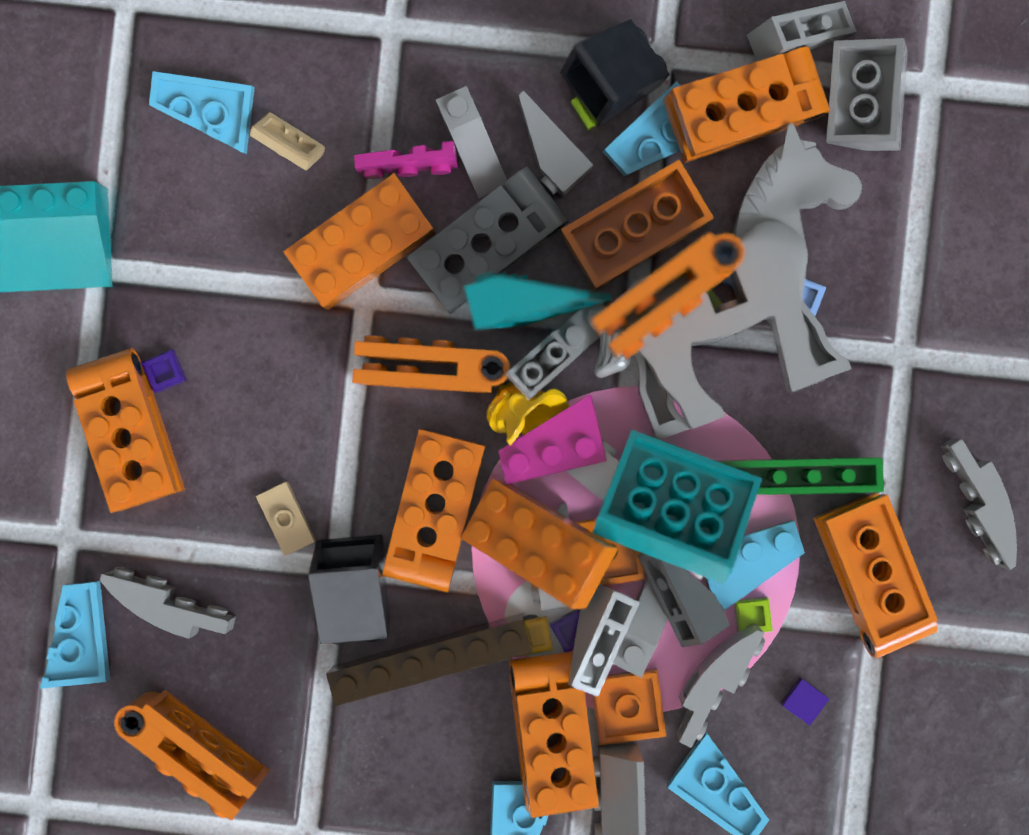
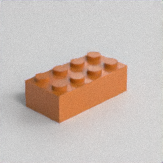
(636, 225)
(359, 242)
(539, 544)

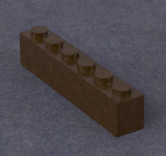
(429, 659)

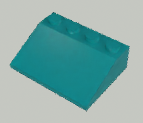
(54, 237)
(520, 301)
(678, 506)

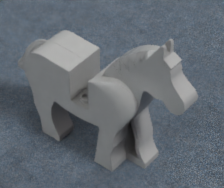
(765, 285)

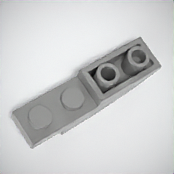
(555, 352)
(992, 512)
(153, 603)
(723, 668)

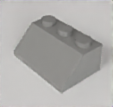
(867, 94)
(621, 790)

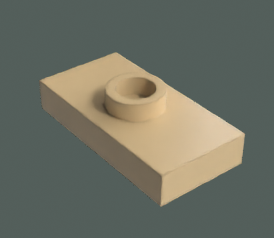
(287, 141)
(286, 518)

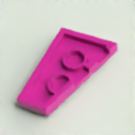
(419, 158)
(556, 446)

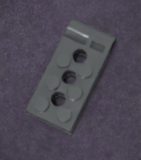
(519, 199)

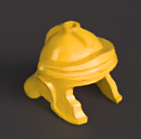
(514, 413)

